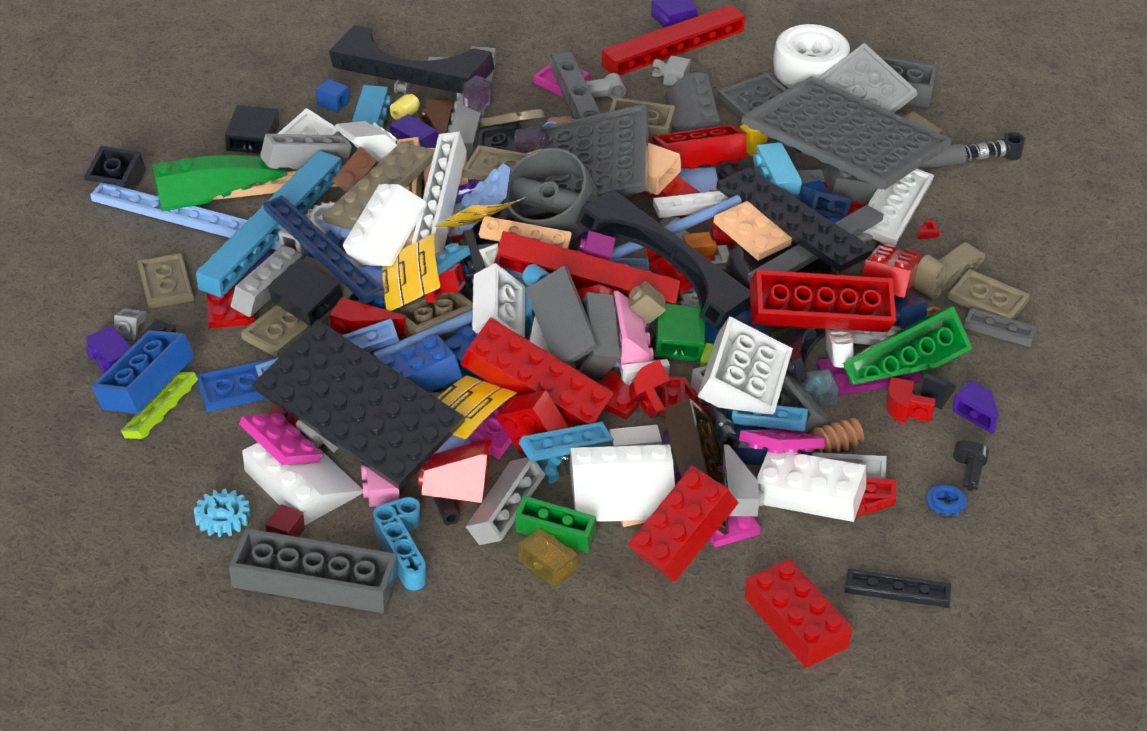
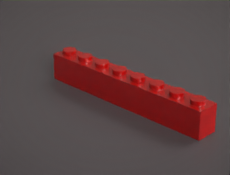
(673, 40)
(518, 252)

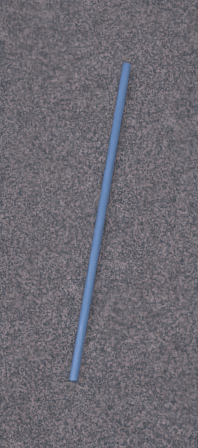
(618, 252)

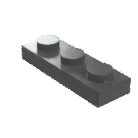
(1000, 327)

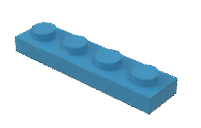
(560, 442)

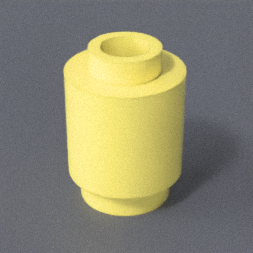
(405, 105)

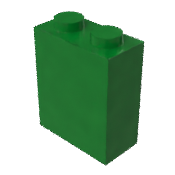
(680, 333)

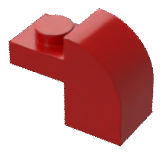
(450, 281)
(644, 387)
(903, 403)

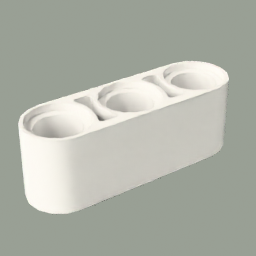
(839, 346)

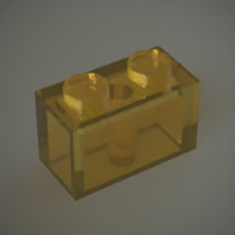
(547, 557)

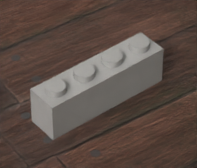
(297, 149)
(253, 289)
(500, 505)

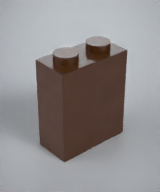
(354, 169)

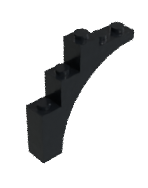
(802, 342)

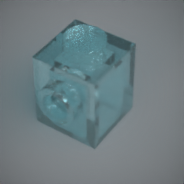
(821, 387)

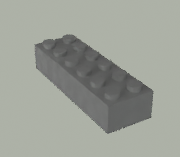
(314, 570)

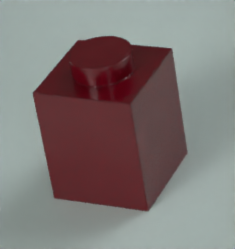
(286, 522)

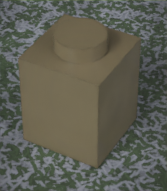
(647, 302)

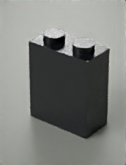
(249, 127)
(305, 292)

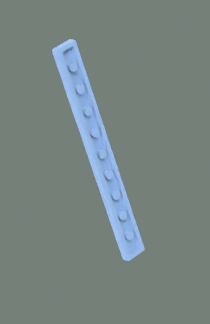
(149, 205)

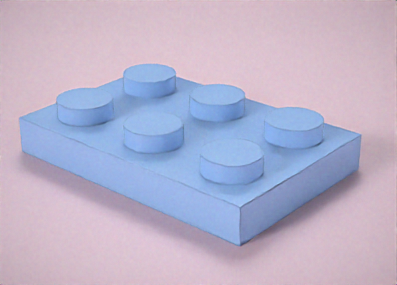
(488, 192)

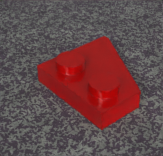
(678, 390)
(620, 401)
(877, 495)

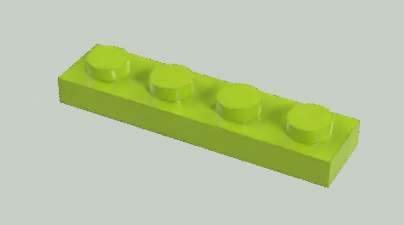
(155, 410)

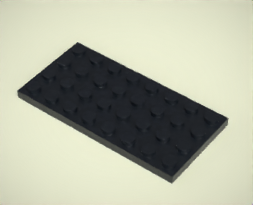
(359, 404)

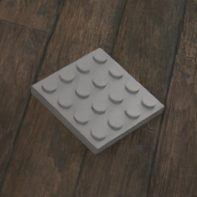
(870, 79)

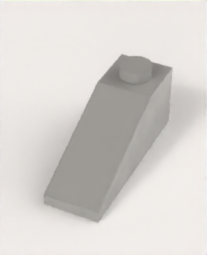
(741, 484)

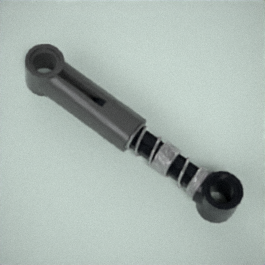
(1009, 147)

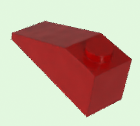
(353, 316)

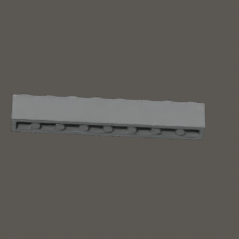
(466, 119)

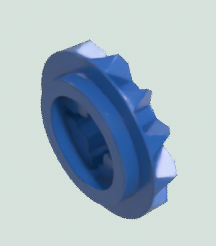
(954, 496)

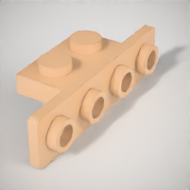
(493, 228)

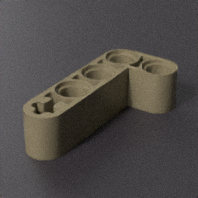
(938, 276)

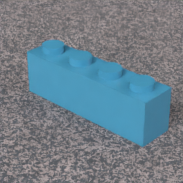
(372, 106)

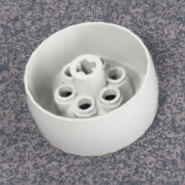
(820, 49)

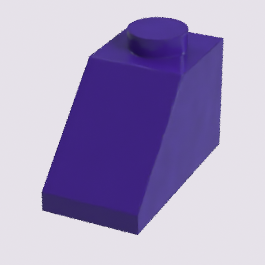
(977, 406)

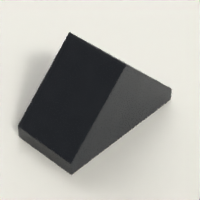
(938, 389)

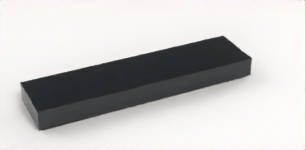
(898, 588)

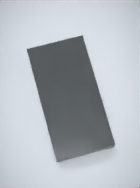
(562, 316)

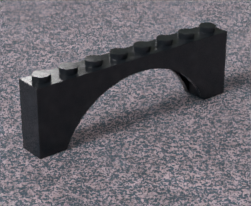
(359, 54)
(716, 290)

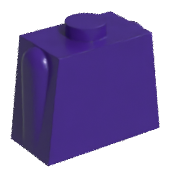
(673, 11)

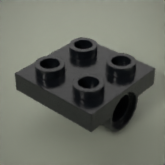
(473, 260)

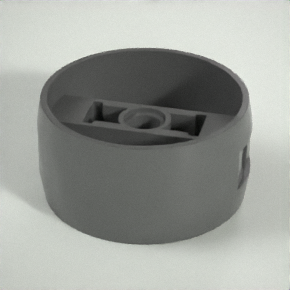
(525, 182)

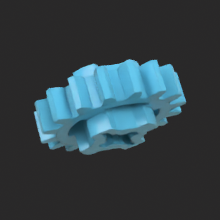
(222, 512)

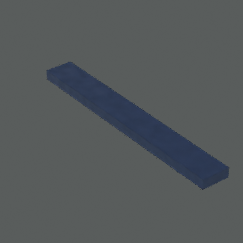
(324, 249)

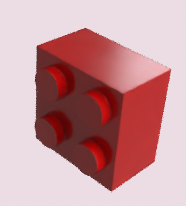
(530, 415)

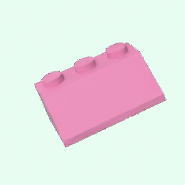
(632, 333)

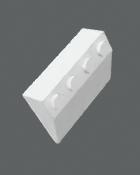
(745, 369)
(621, 480)
(305, 486)

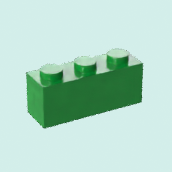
(567, 525)

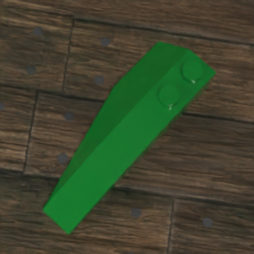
(201, 178)
(912, 349)

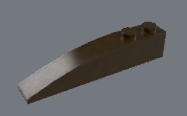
(694, 442)

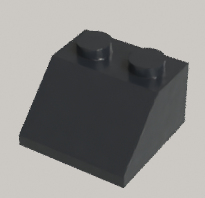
(116, 167)

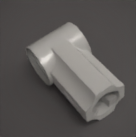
(609, 86)

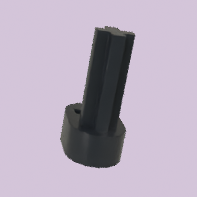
(975, 457)

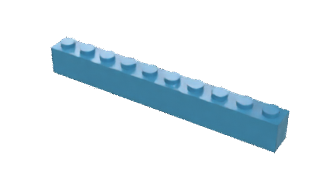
(261, 230)

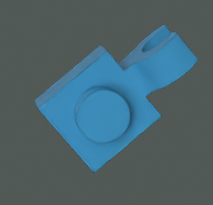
(549, 467)

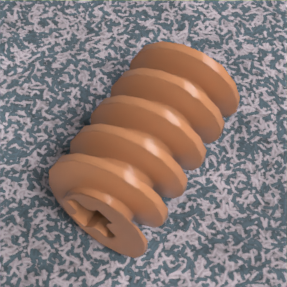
(839, 435)

